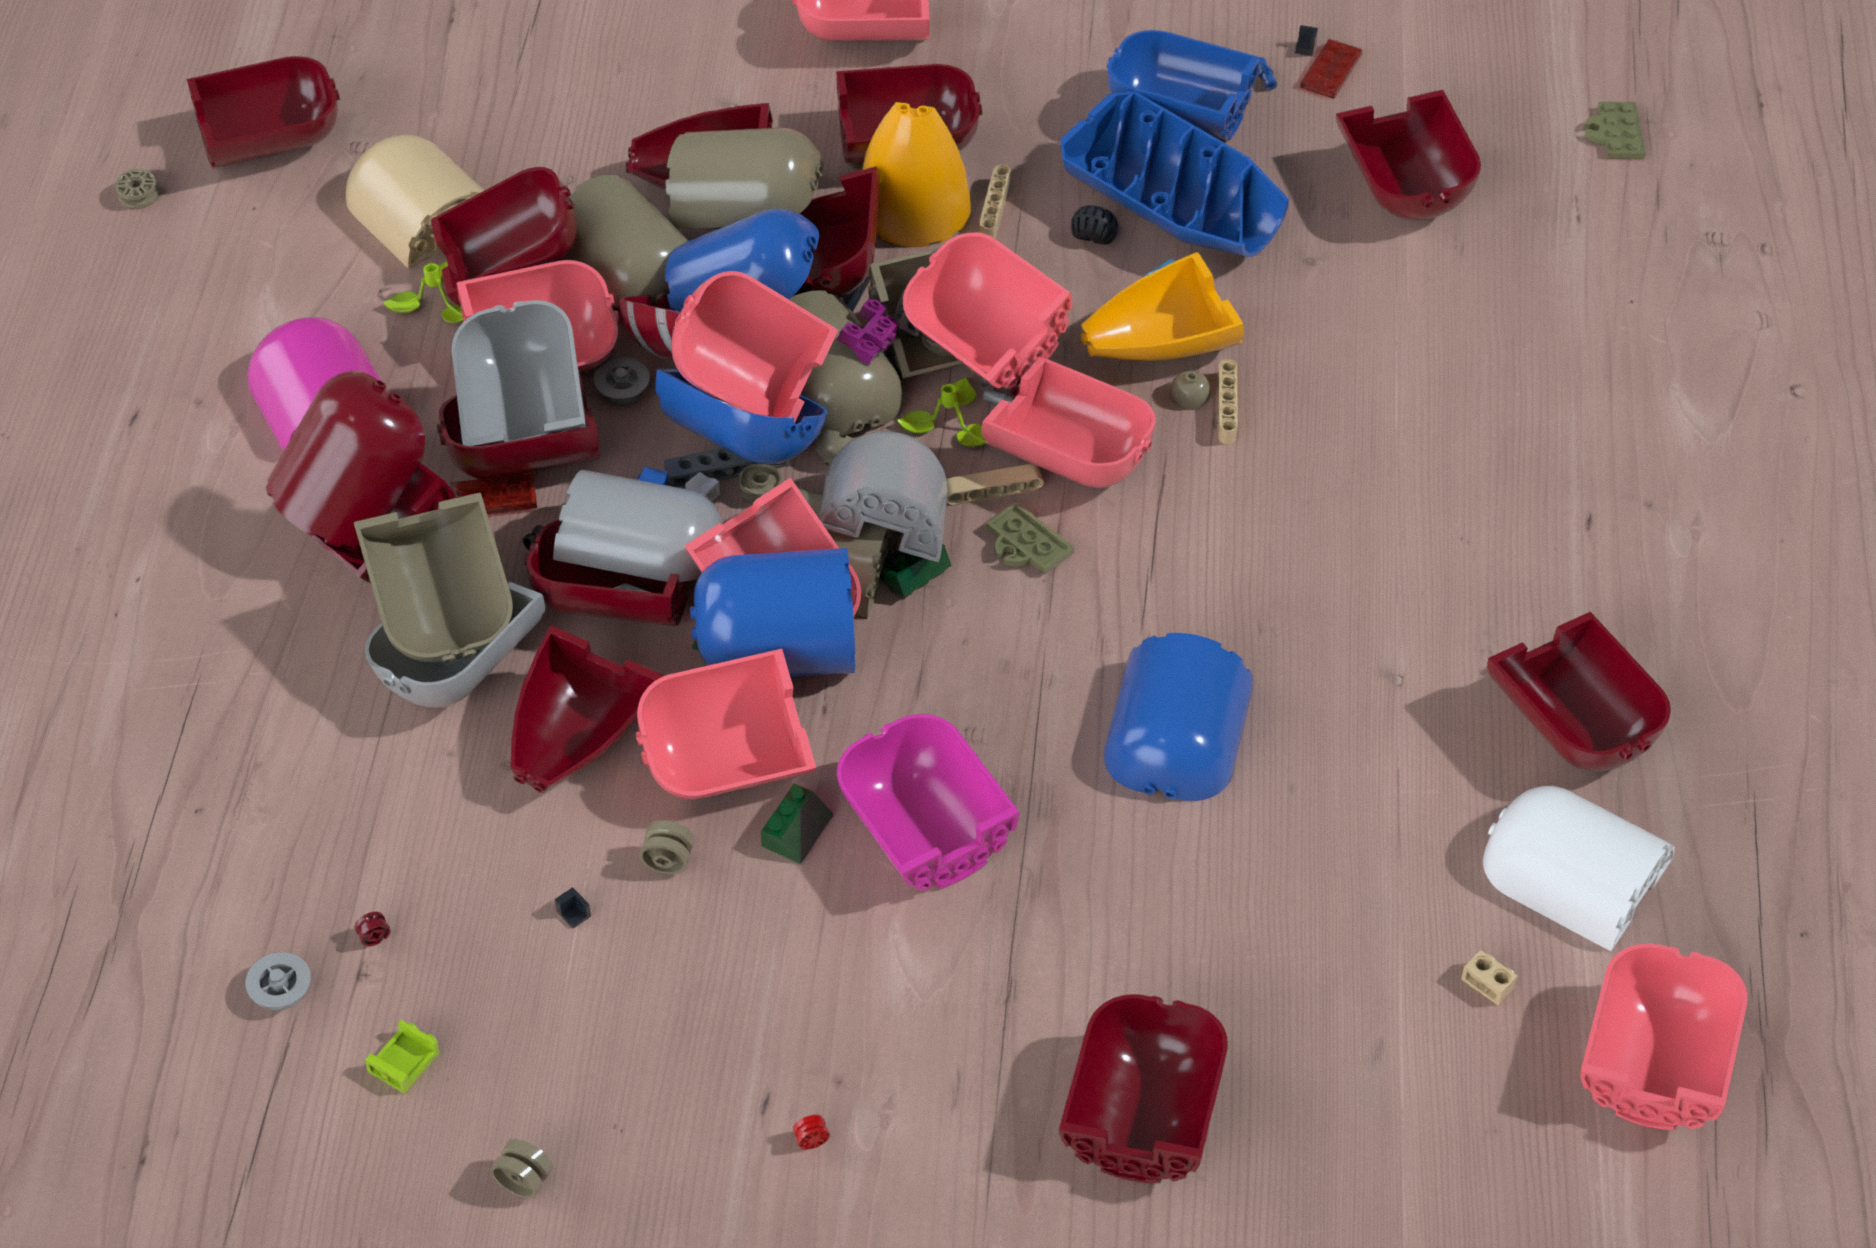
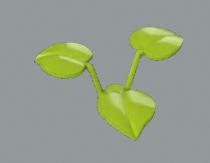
(409, 301)
(951, 396)

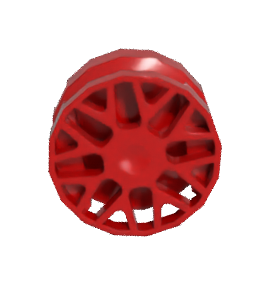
(811, 1131)

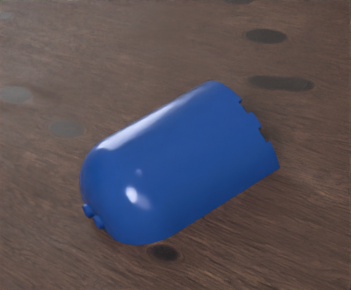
(1186, 77)
(765, 246)
(743, 433)
(778, 603)
(1178, 717)

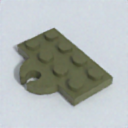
(1617, 129)
(1027, 540)

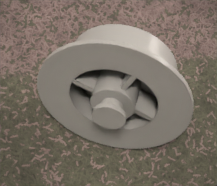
(621, 380)
(278, 981)

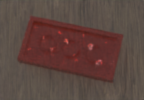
(1331, 68)
(501, 493)

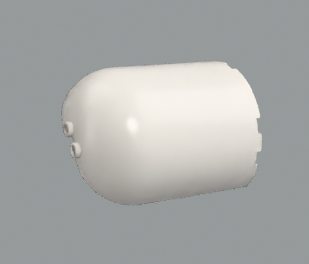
(1574, 862)

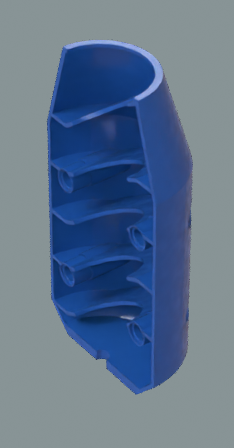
(1174, 175)

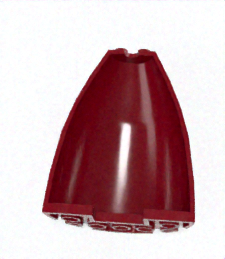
(651, 150)
(572, 709)

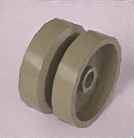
(666, 847)
(521, 1168)

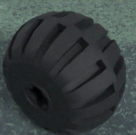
(1094, 224)

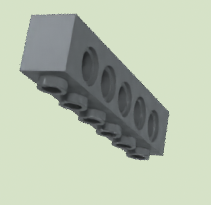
(713, 463)

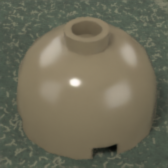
(1190, 390)
(829, 444)

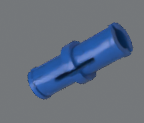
(1266, 74)

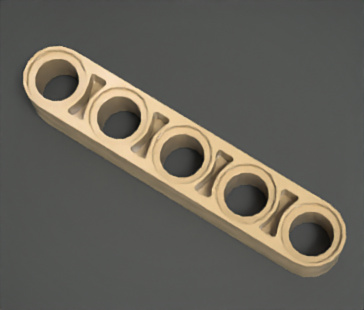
(995, 200)
(1227, 401)
(994, 484)

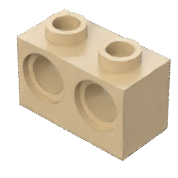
(1487, 980)

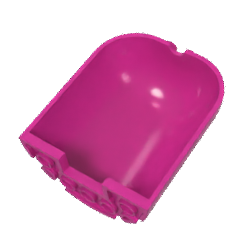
(294, 365)
(926, 800)

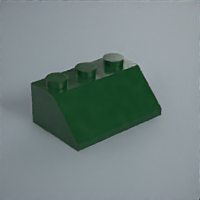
(908, 572)
(795, 824)

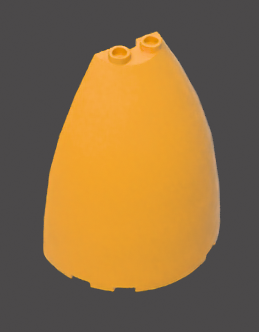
(921, 178)
(1164, 317)

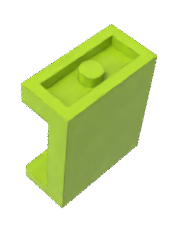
(403, 1057)

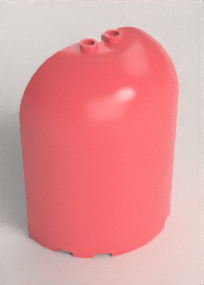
(865, 19)
(565, 283)
(987, 307)
(748, 344)
(1072, 425)
(773, 524)
(723, 728)
(1665, 1037)

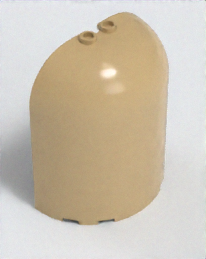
(401, 188)

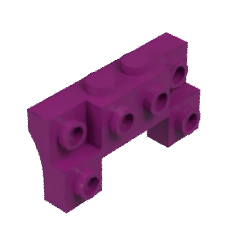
(874, 336)

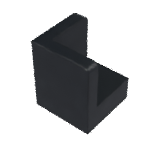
(1306, 40)
(572, 907)

